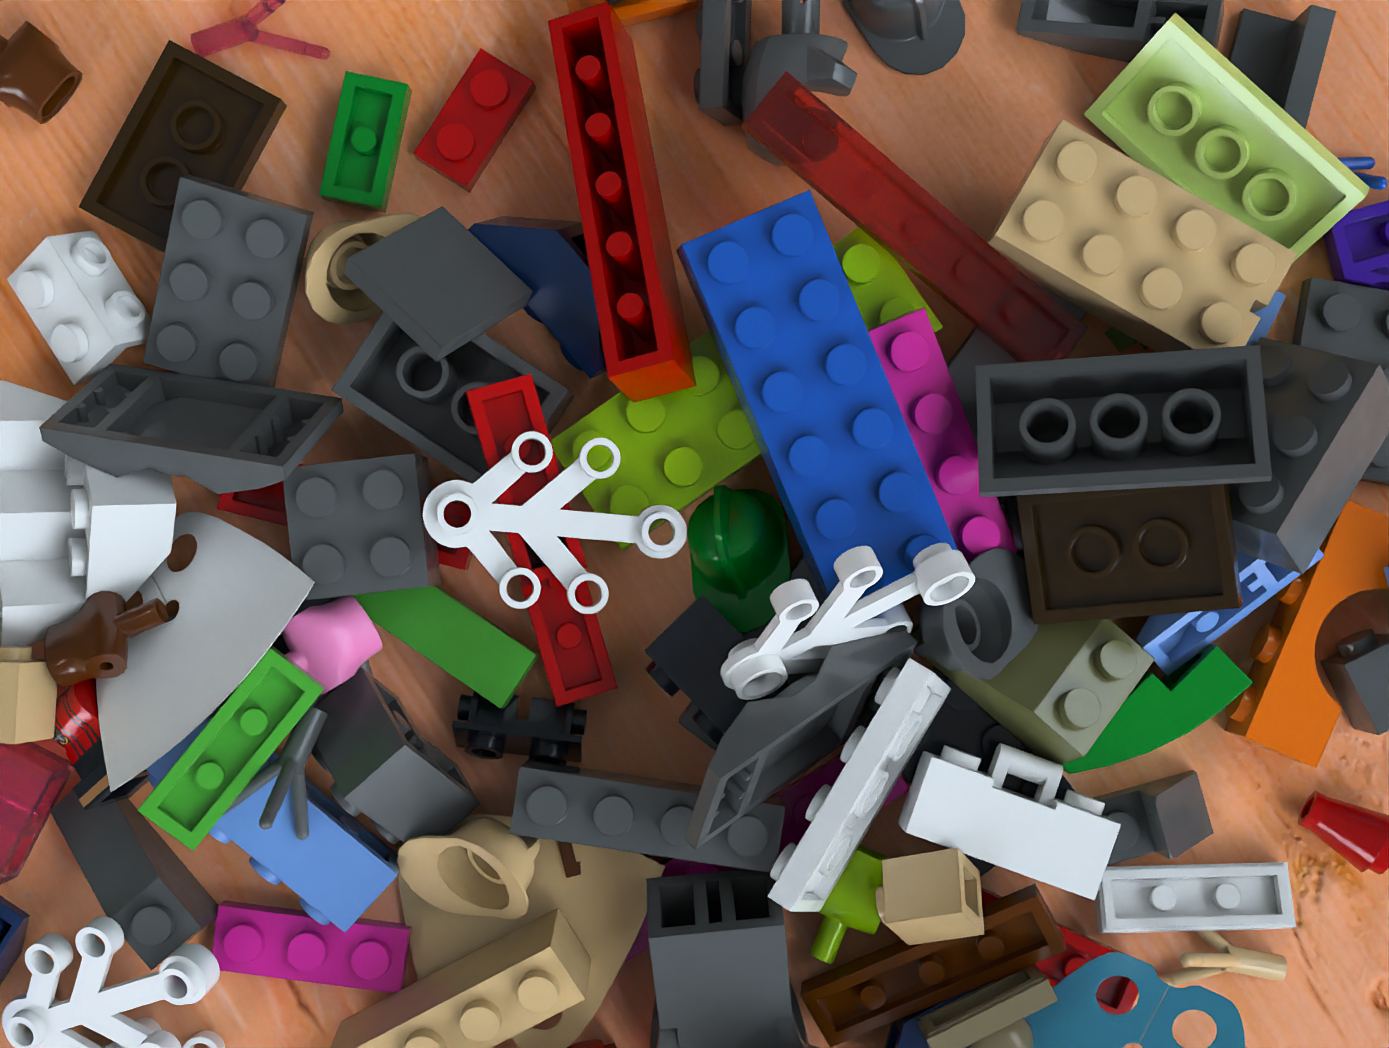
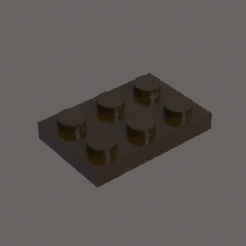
(183, 123)
(1129, 552)

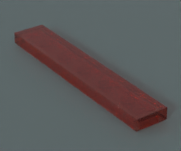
(911, 224)

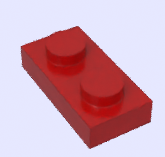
(475, 120)

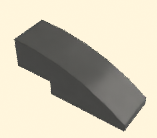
(1114, 26)

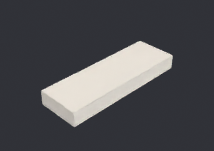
(1195, 898)

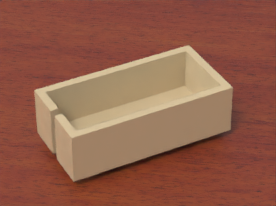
(1137, 247)

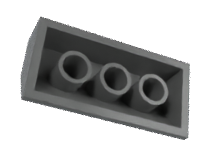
(1122, 422)

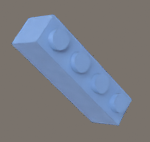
(332, 870)

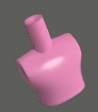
(332, 640)

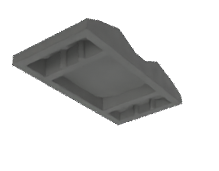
(190, 427)
(794, 730)

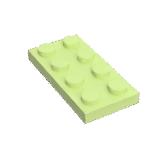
(1224, 139)

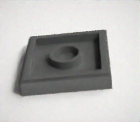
(437, 282)

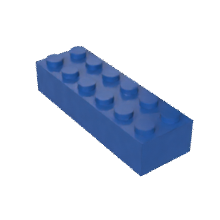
(814, 390)

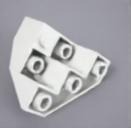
(68, 523)

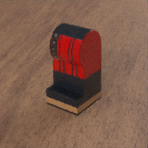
(80, 735)

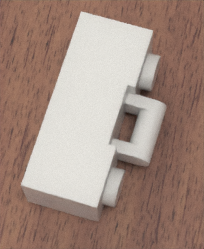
(1037, 837)

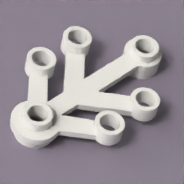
(542, 521)
(763, 663)
(45, 1021)

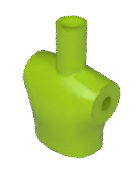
(850, 903)

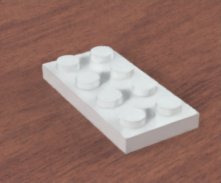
(846, 810)

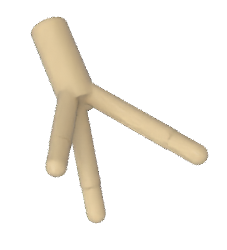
(1226, 960)

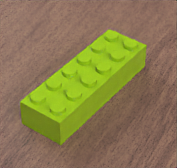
(699, 436)

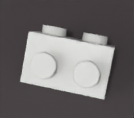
(80, 303)

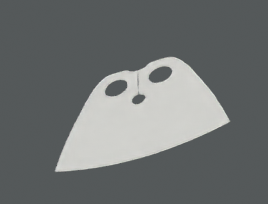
(229, 615)

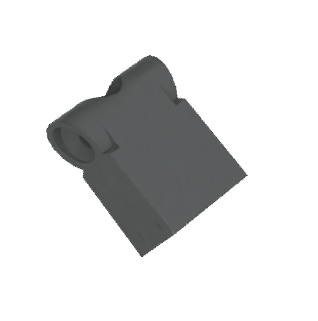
(720, 963)

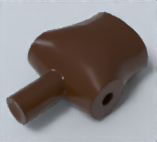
(35, 74)
(97, 637)

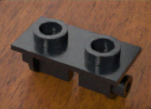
(542, 737)

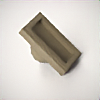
(991, 1014)

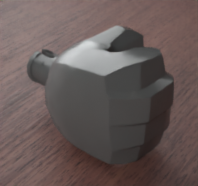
(801, 52)

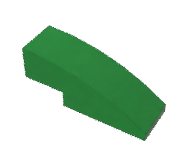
(1166, 709)

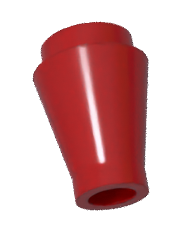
(1350, 830)

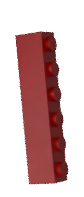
(620, 205)

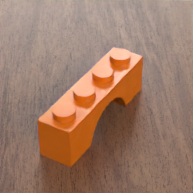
(1287, 703)

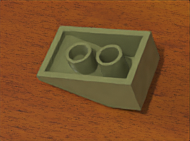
(1060, 686)

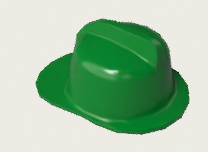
(739, 554)

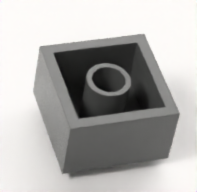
(361, 525)

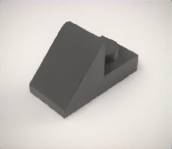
(1158, 817)

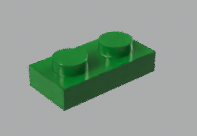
(365, 142)

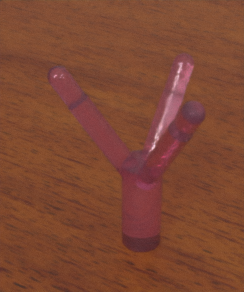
(244, 29)

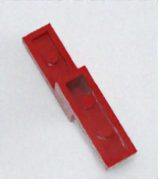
(566, 639)

